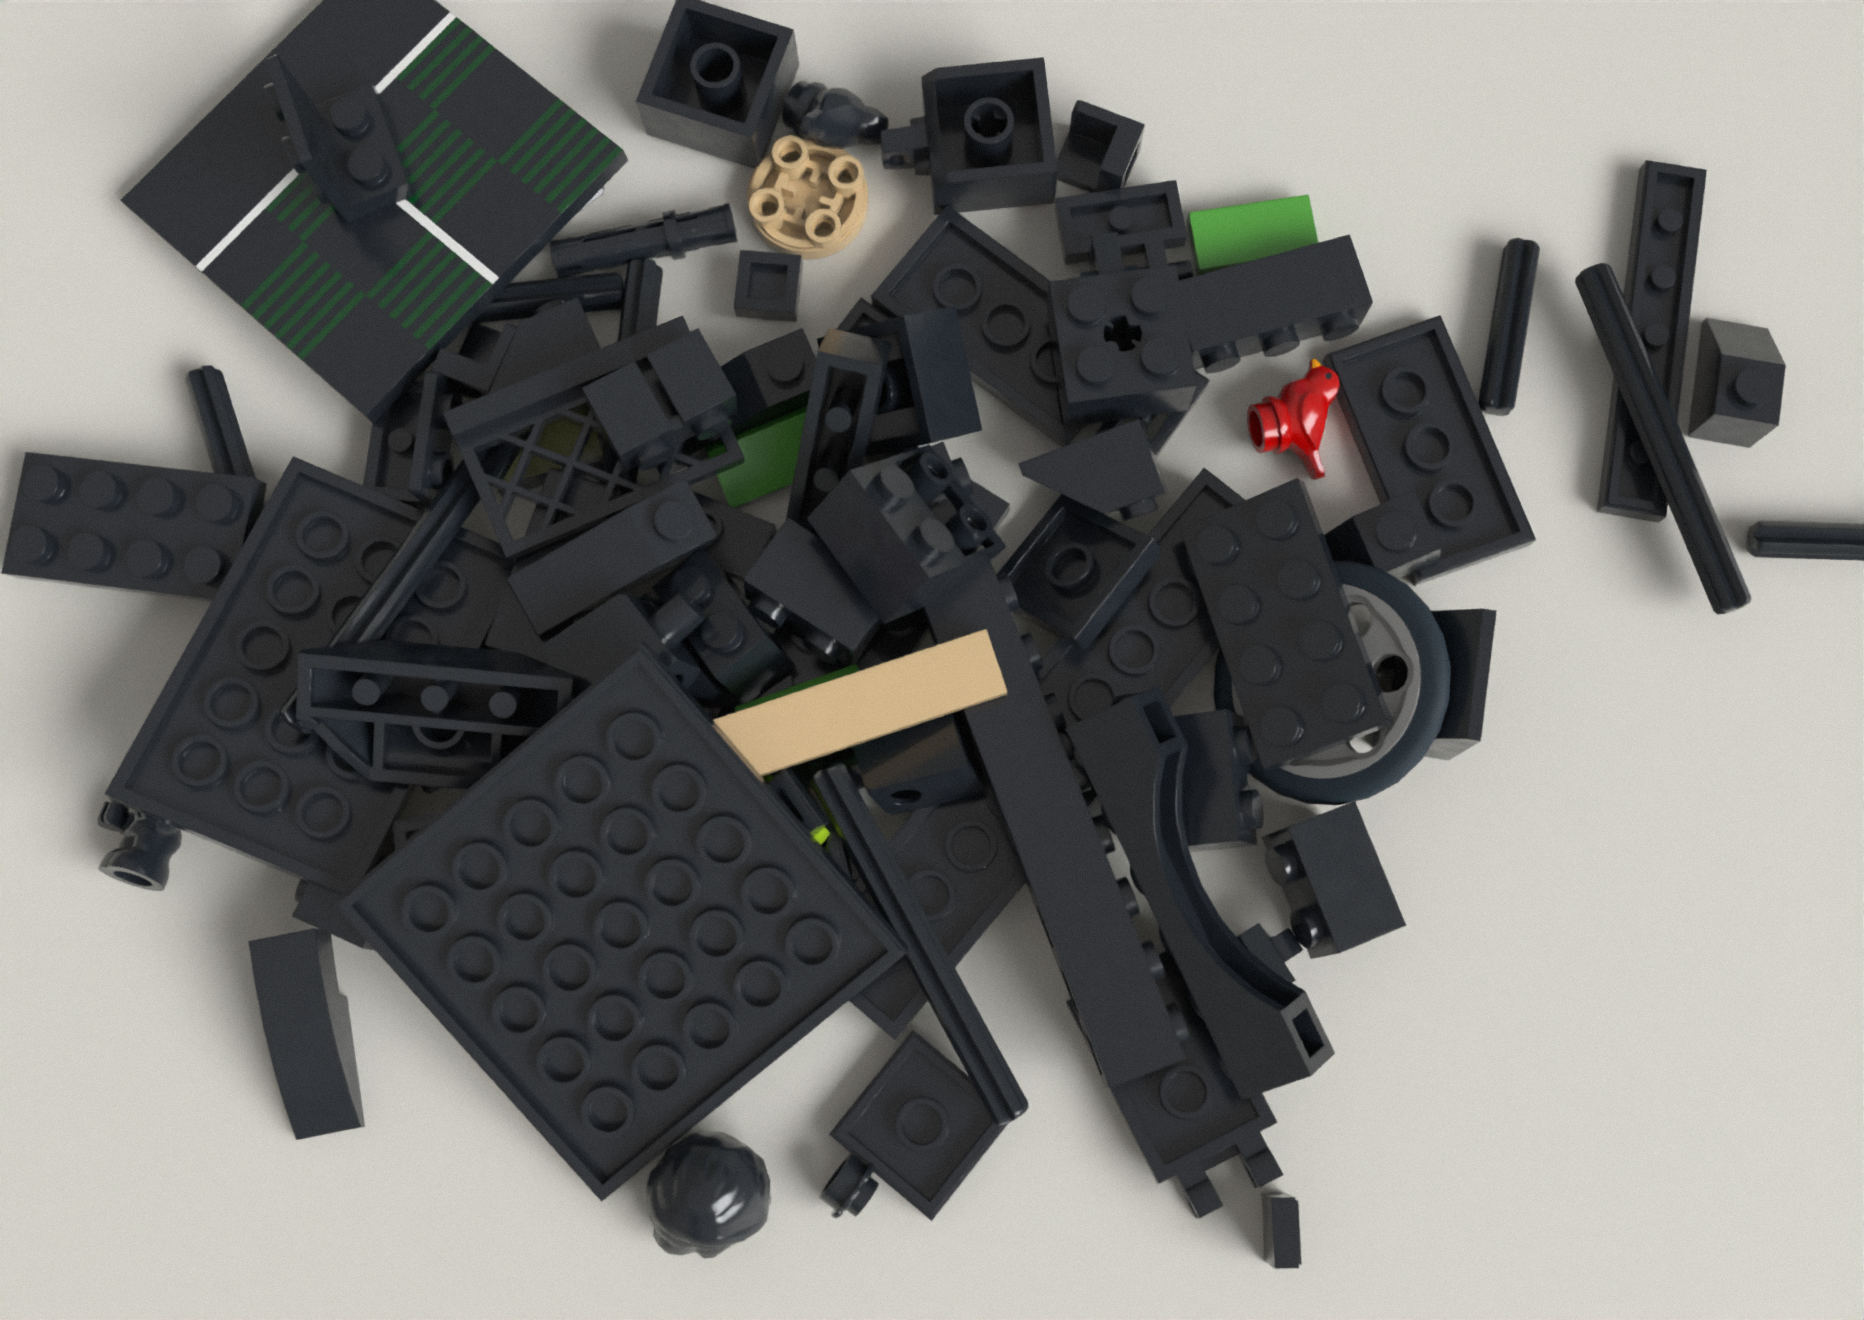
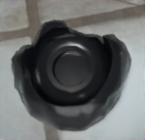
(707, 1194)

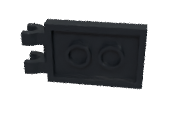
(1192, 1113)

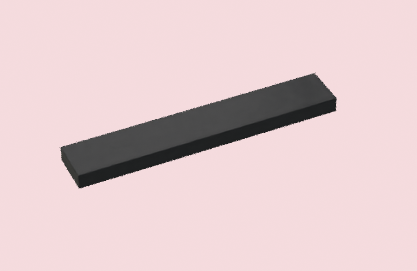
(1660, 301)

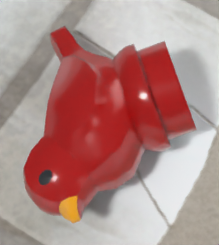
(1295, 417)

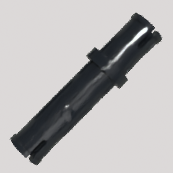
(651, 239)

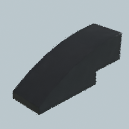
(308, 1032)

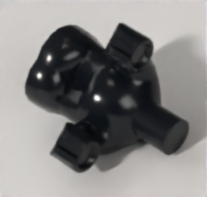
(144, 850)

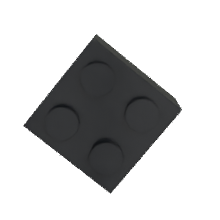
(718, 81)

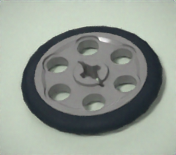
(1398, 627)

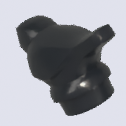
(831, 116)

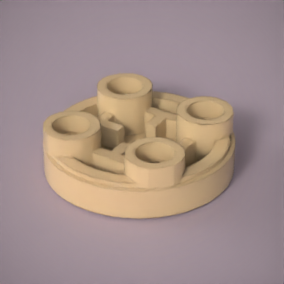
(807, 198)

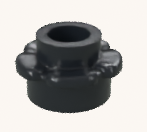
(849, 1187)

